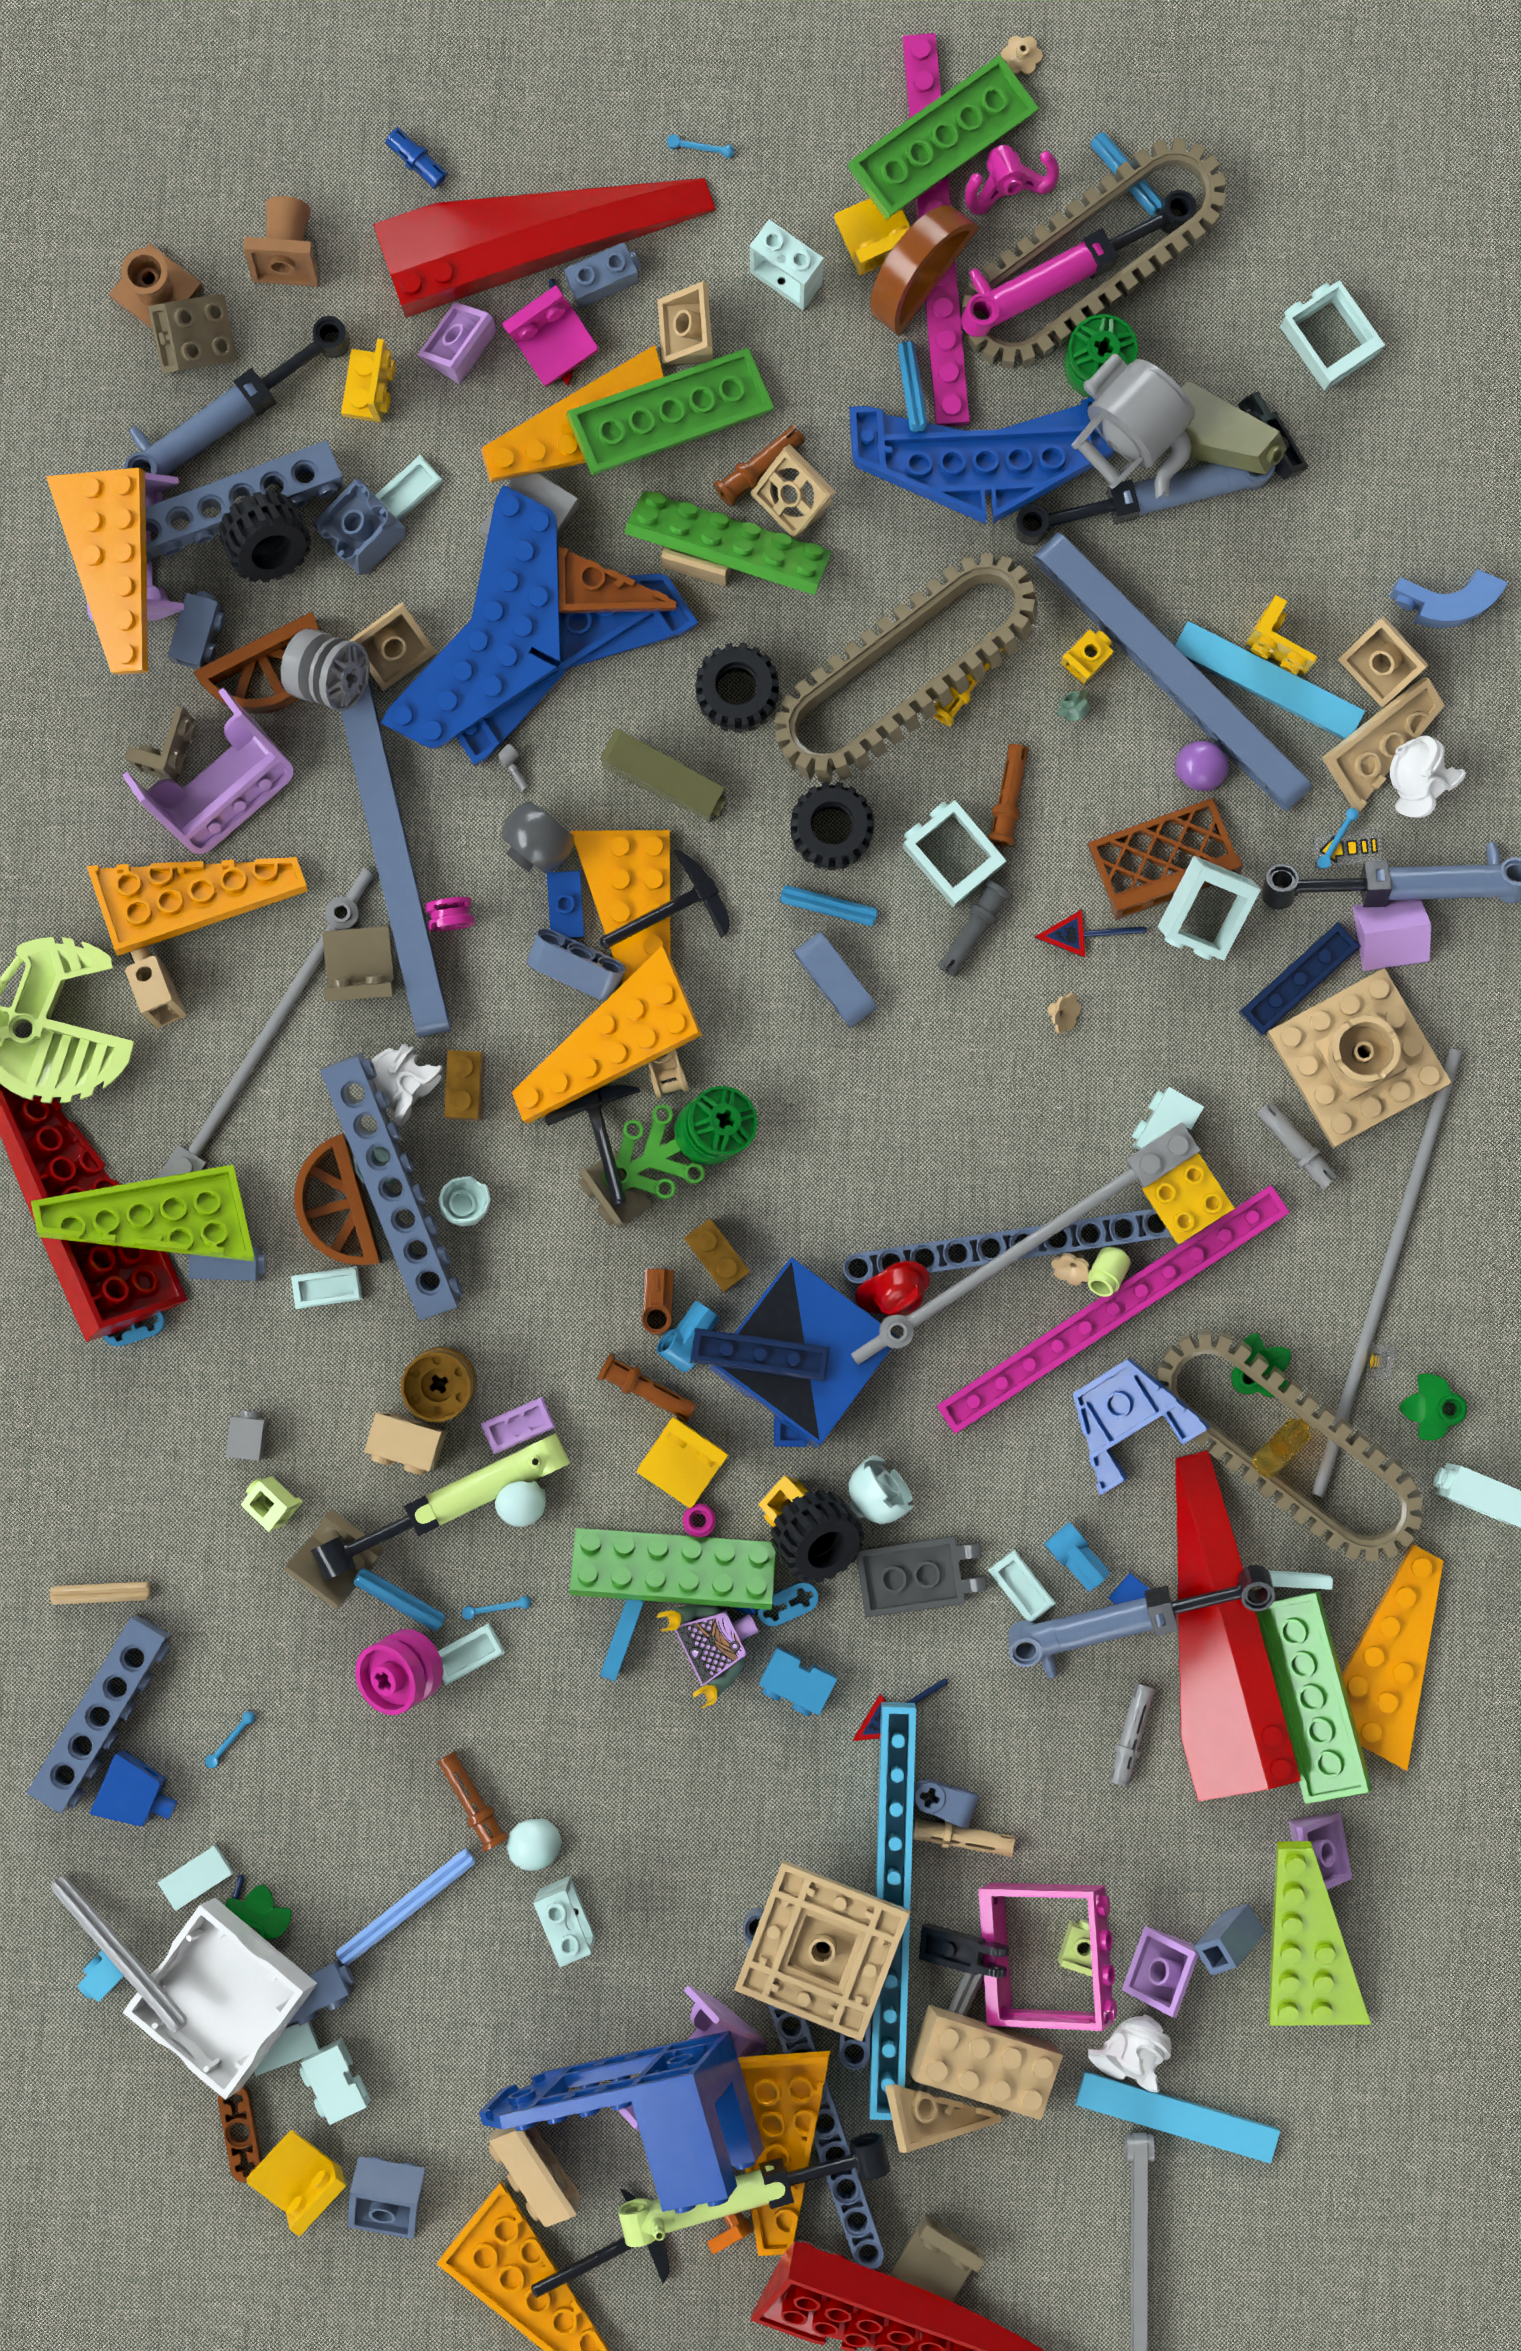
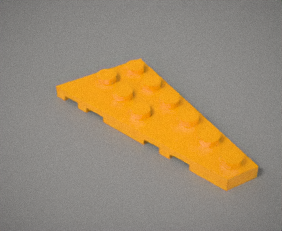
(547, 438)
(107, 538)
(628, 879)
(179, 897)
(630, 1029)
(1391, 1657)
(786, 2107)
(500, 2261)

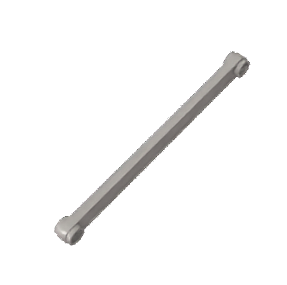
(1139, 2151)

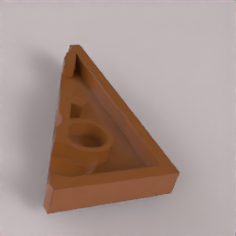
(594, 589)

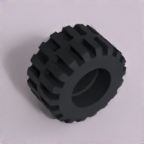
(264, 536)
(742, 660)
(838, 798)
(817, 1536)

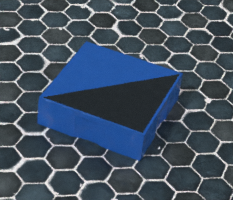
(810, 1312)

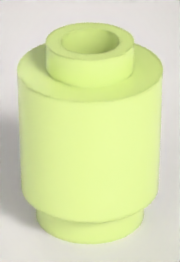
(1108, 1271)

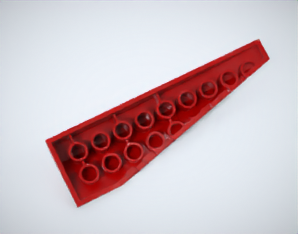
(487, 242)
(98, 1279)
(1227, 1689)
(832, 2297)

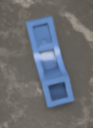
(1449, 609)

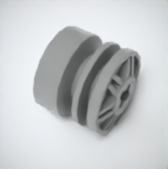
(325, 669)

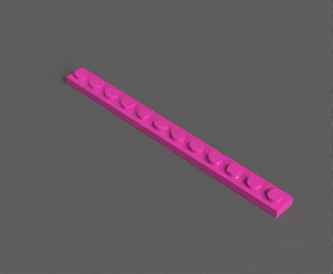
(943, 302)
(1111, 1311)

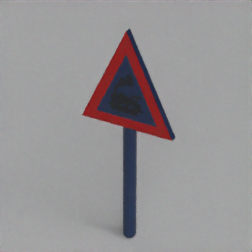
(1070, 934)
(871, 1725)

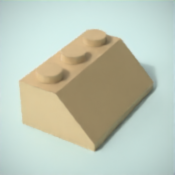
(536, 2174)

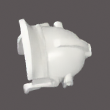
(1421, 776)
(403, 1079)
(1134, 2051)

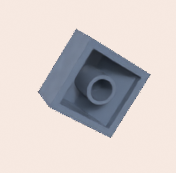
(386, 2197)

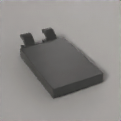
(916, 1575)

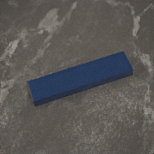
(1299, 979)
(759, 1355)

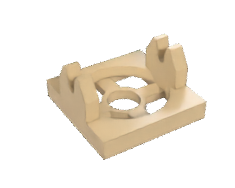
(764, 495)

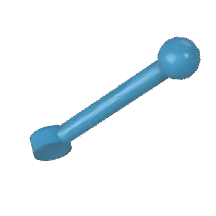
(674, 142)
(1324, 861)
(469, 1612)
(213, 1759)

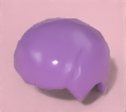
(1202, 765)

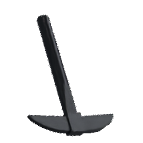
(703, 890)
(592, 1104)
(601, 2256)

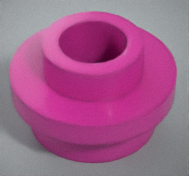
(702, 1531)

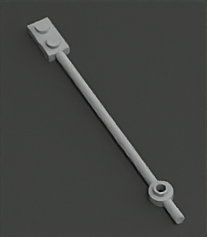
(188, 1160)
(1145, 1166)

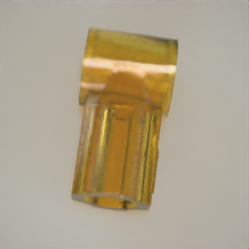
(1281, 1447)

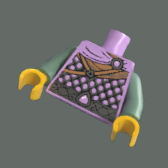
(711, 1644)

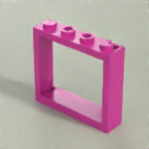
(998, 1989)

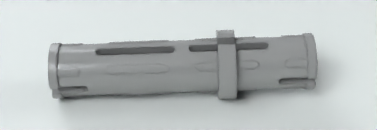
(1297, 1145)
(1132, 1733)

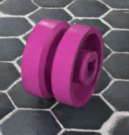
(399, 1671)

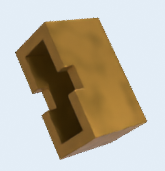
(464, 1085)
(717, 1255)

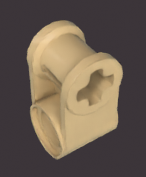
(665, 1069)

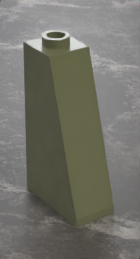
(1229, 435)
(662, 776)

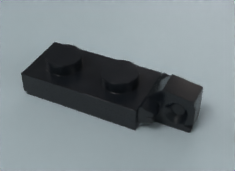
(1292, 462)

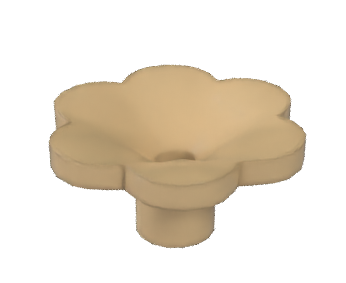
(1019, 60)
(1064, 1012)
(1071, 1268)

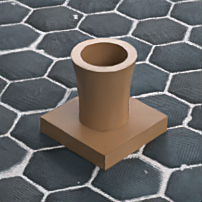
(283, 253)
(151, 280)

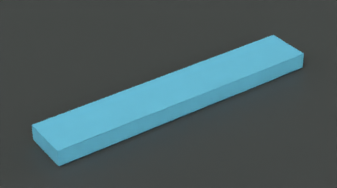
(1269, 681)
(1177, 2116)

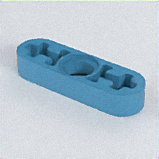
(621, 1639)

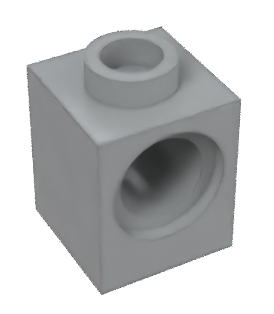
(247, 1436)

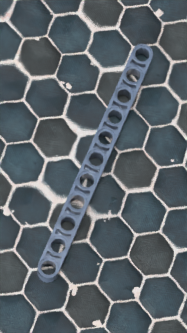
(1172, 671)
(395, 867)
(1006, 1239)
(830, 2136)

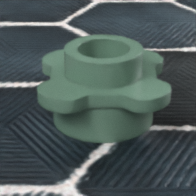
(1074, 705)

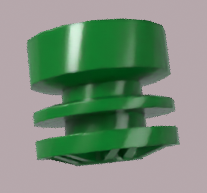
(1089, 336)
(699, 1130)

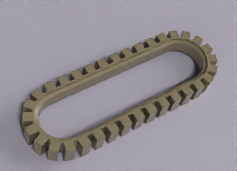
(1094, 203)
(938, 688)
(1404, 1485)

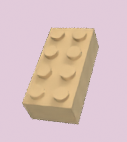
(984, 2062)

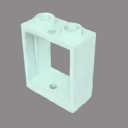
(781, 255)
(1370, 341)
(973, 880)
(1184, 896)
(1479, 1493)
(567, 1933)

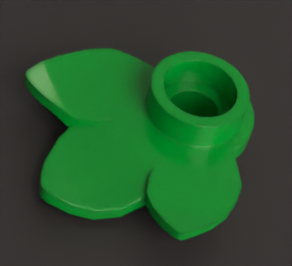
(1276, 1357)
(1429, 1404)
(260, 1913)

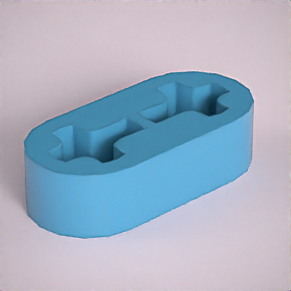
(138, 1334)
(790, 1611)

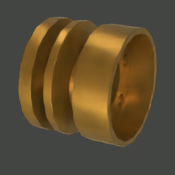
(436, 1403)

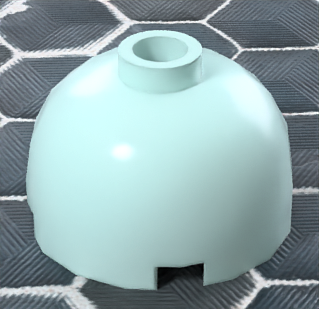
(877, 1493)

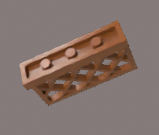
(1160, 890)

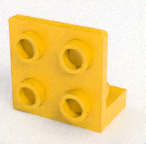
(869, 234)
(367, 383)
(1268, 643)
(1188, 1198)
(682, 1462)
(298, 2180)

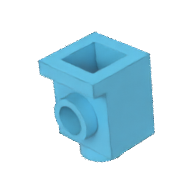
(100, 1978)

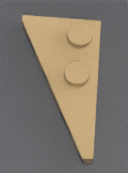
(928, 2119)

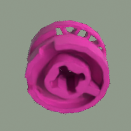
(450, 914)

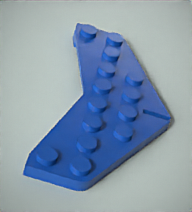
(965, 466)
(510, 617)
(583, 640)

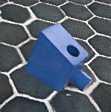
(132, 1792)

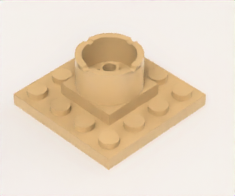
(1339, 1085)
(817, 1983)

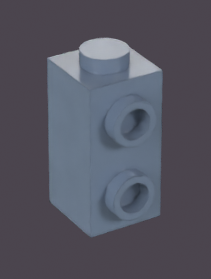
(602, 275)
(197, 630)
(228, 1269)
(1229, 1939)
(332, 1987)

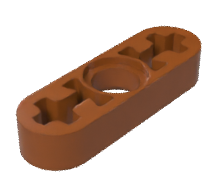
(253, 2154)

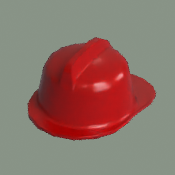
(895, 1289)

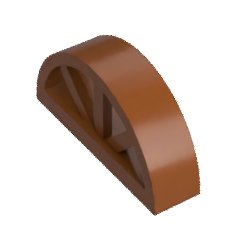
(919, 265)
(246, 659)
(349, 1185)

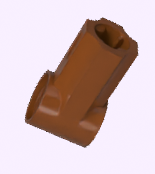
(658, 1297)

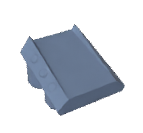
(360, 528)

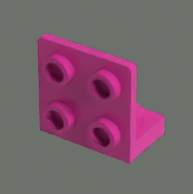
(551, 336)

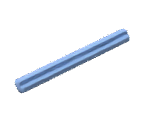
(405, 1907)

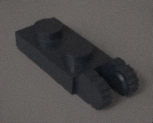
(960, 1951)

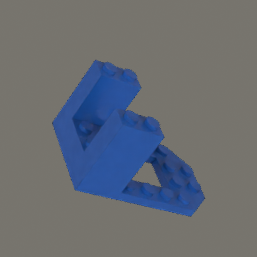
(685, 2103)

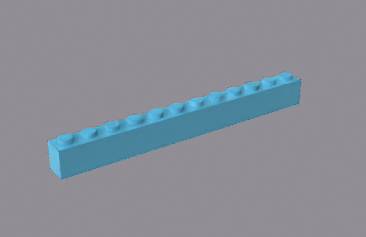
(894, 1886)

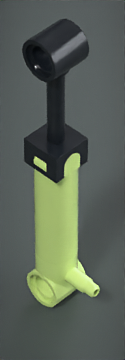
(449, 1502)
(645, 2222)

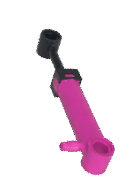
(1088, 259)

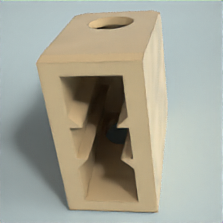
(154, 989)

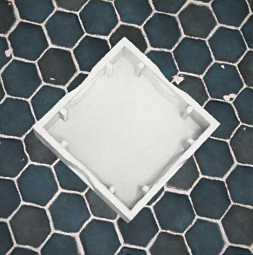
(231, 1991)

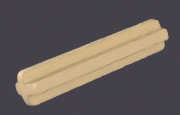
(100, 1593)

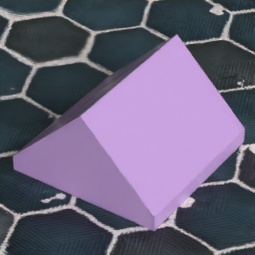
(458, 341)
(1393, 934)
(1328, 1843)
(1161, 1970)

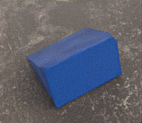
(1128, 1590)

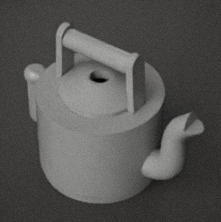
(1139, 417)

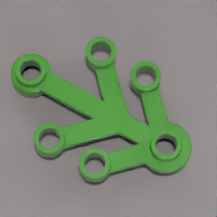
(653, 1157)

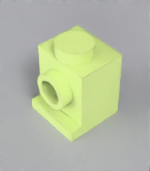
(270, 1503)
(1069, 1955)

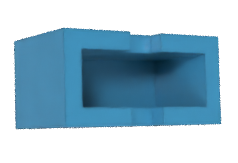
(796, 1683)

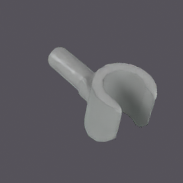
(508, 757)

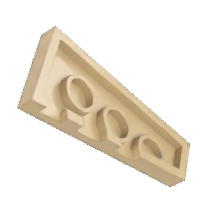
(1367, 753)

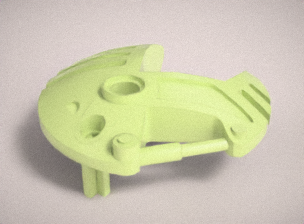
(56, 1056)

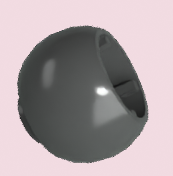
(536, 838)

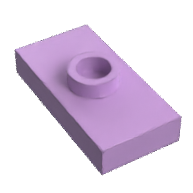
(518, 1425)

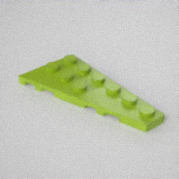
(172, 1213)
(1309, 1960)

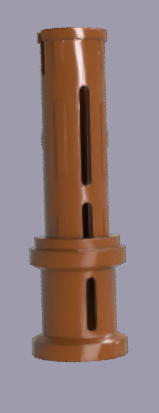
(747, 474)
(1007, 810)
(632, 1380)
(452, 1764)

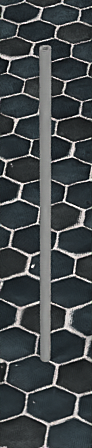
(1388, 1269)

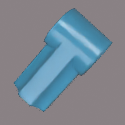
(677, 1343)
(1072, 1550)

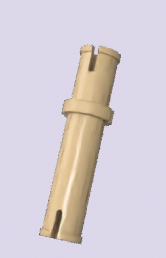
(968, 1838)

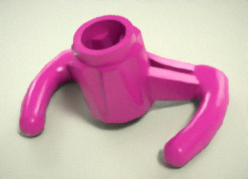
(1008, 178)

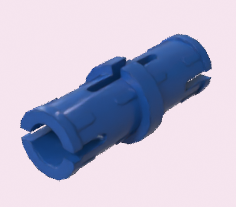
(416, 158)

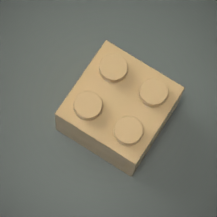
(406, 1442)

